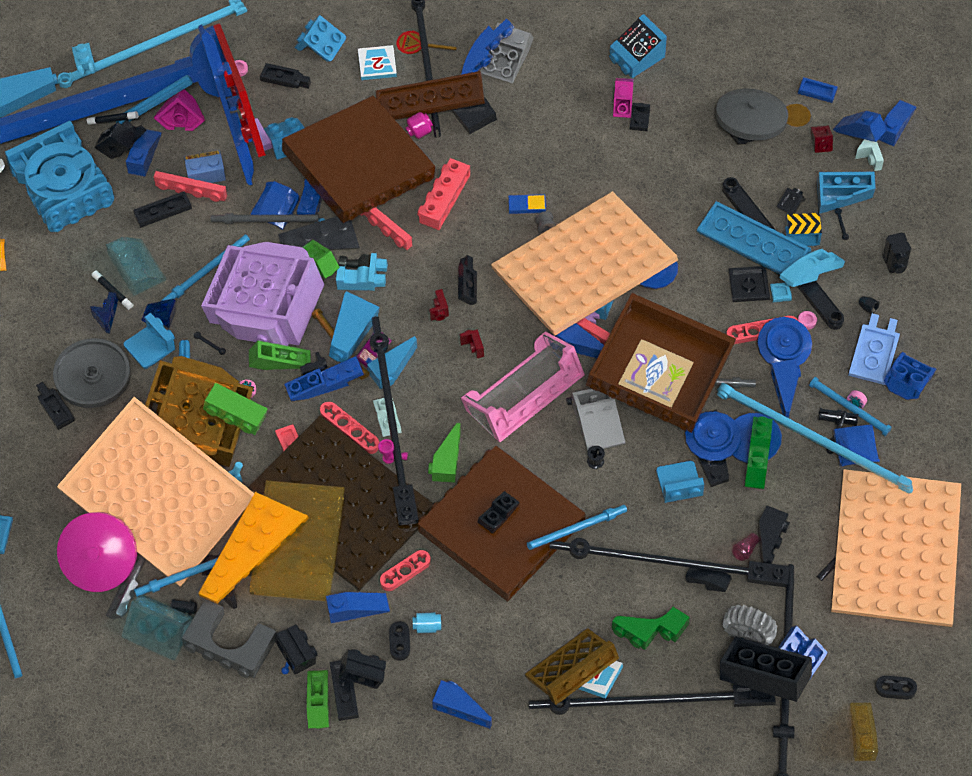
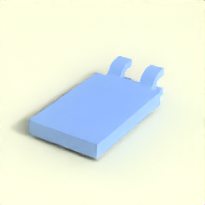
(874, 351)

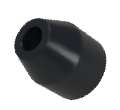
(868, 303)

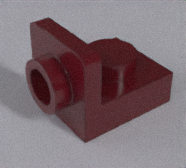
(822, 139)
(441, 310)
(473, 339)

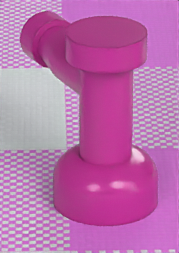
(386, 448)

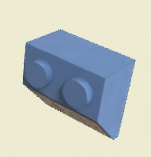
(205, 167)

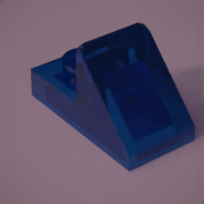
(163, 310)
(106, 315)

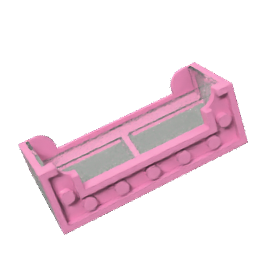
(526, 387)

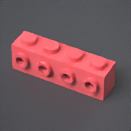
(444, 194)

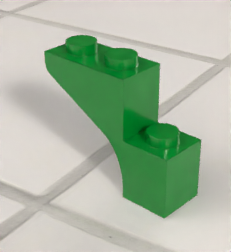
(758, 452)
(642, 630)

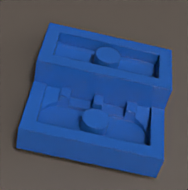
(799, 643)

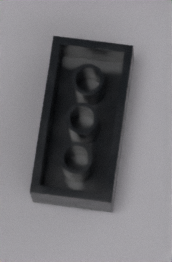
(766, 668)

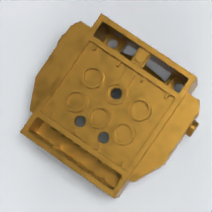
(188, 384)

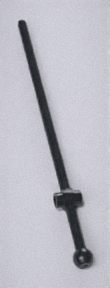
(418, 6)
(785, 731)

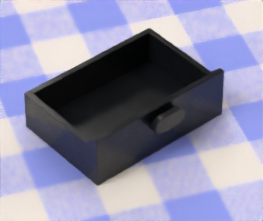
(475, 116)

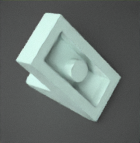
(871, 150)

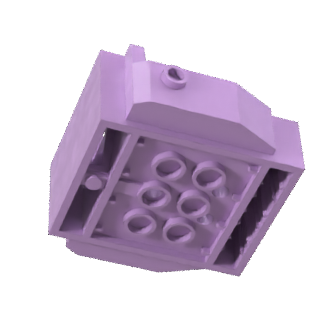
(264, 293)

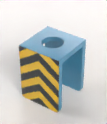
(804, 228)

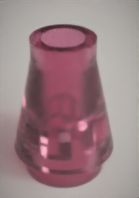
(745, 547)

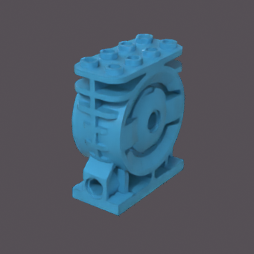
(53, 177)

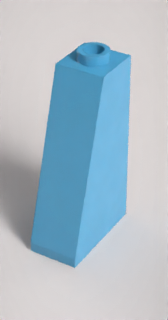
(25, 88)
(352, 326)

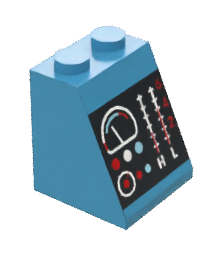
(638, 47)

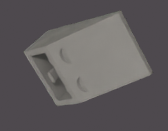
(509, 56)
(597, 419)

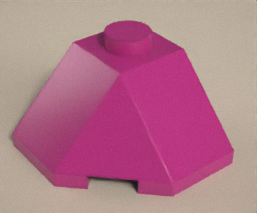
(180, 111)

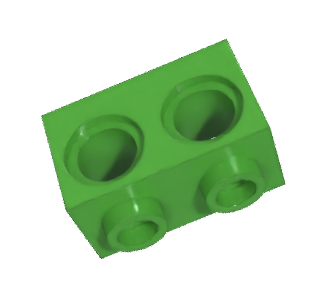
(323, 258)

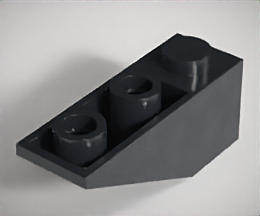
(770, 529)

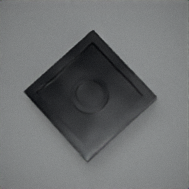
(749, 284)

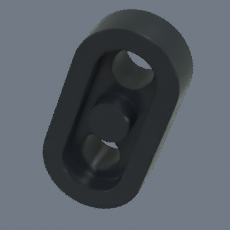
(399, 639)
(895, 687)

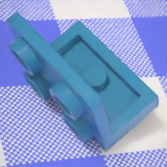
(321, 38)
(278, 131)
(150, 343)
(680, 481)

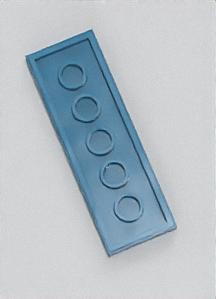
(751, 238)

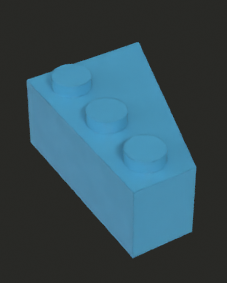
(843, 189)

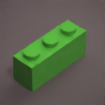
(235, 409)

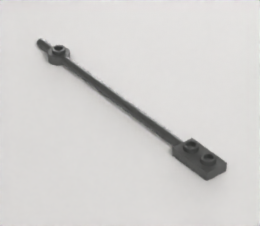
(126, 590)

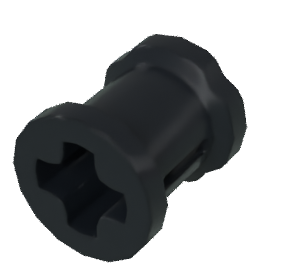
(592, 453)

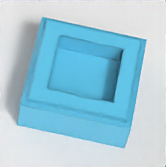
(780, 292)

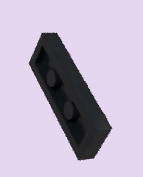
(162, 209)
(344, 694)

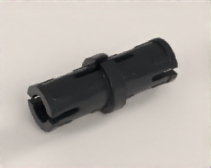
(834, 416)

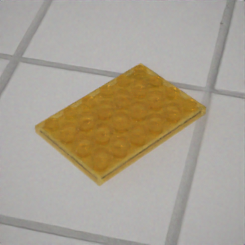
(306, 559)

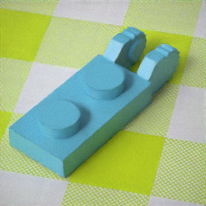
(83, 58)

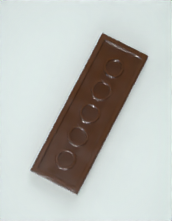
(433, 95)

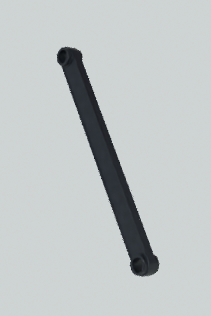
(811, 290)

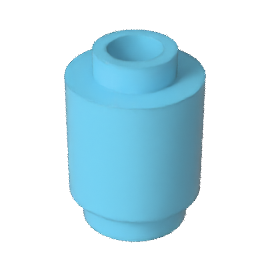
(427, 622)

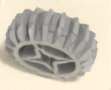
(750, 624)

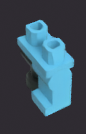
(366, 274)

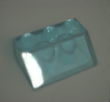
(135, 264)
(156, 626)

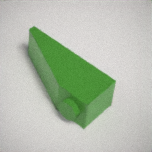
(275, 356)
(446, 457)
(317, 699)

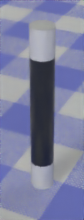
(112, 118)
(110, 288)

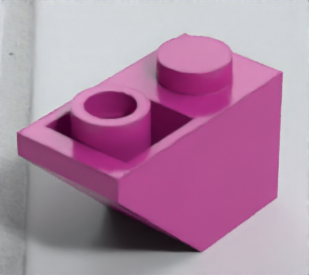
(623, 97)

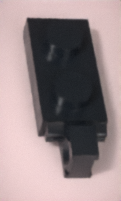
(284, 76)
(467, 281)
(54, 406)

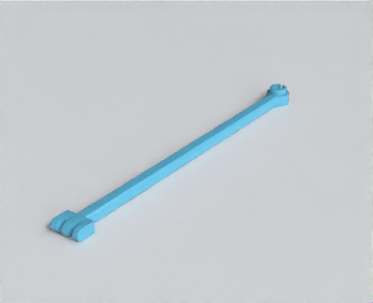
(236, 7)
(902, 482)

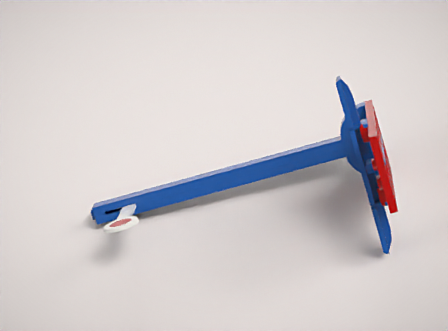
(208, 64)

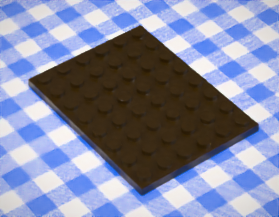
(369, 517)

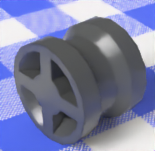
(544, 221)

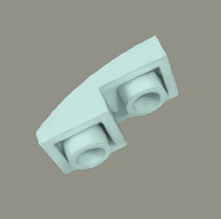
(381, 413)

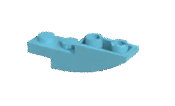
(810, 266)

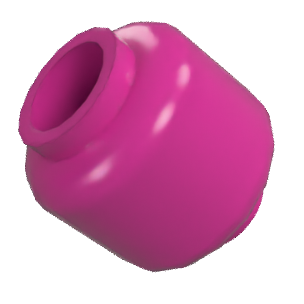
(419, 125)

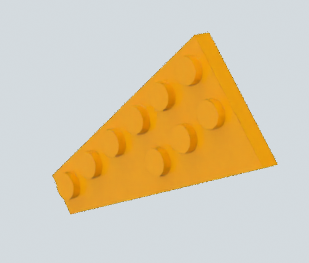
(252, 541)

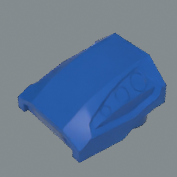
(276, 200)
(908, 377)
(858, 440)

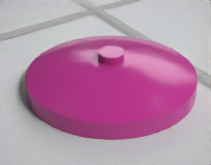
(97, 551)

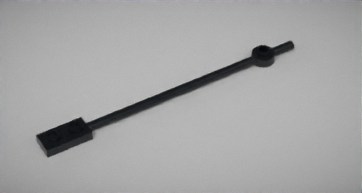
(403, 493)
(756, 571)
(741, 695)

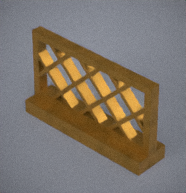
(577, 673)

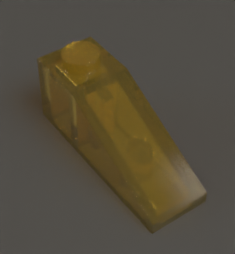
(863, 732)

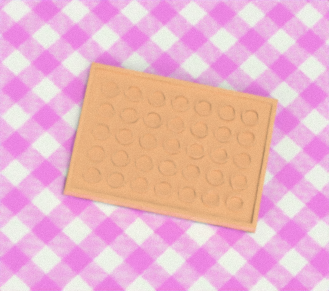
(584, 263)
(159, 487)
(897, 549)

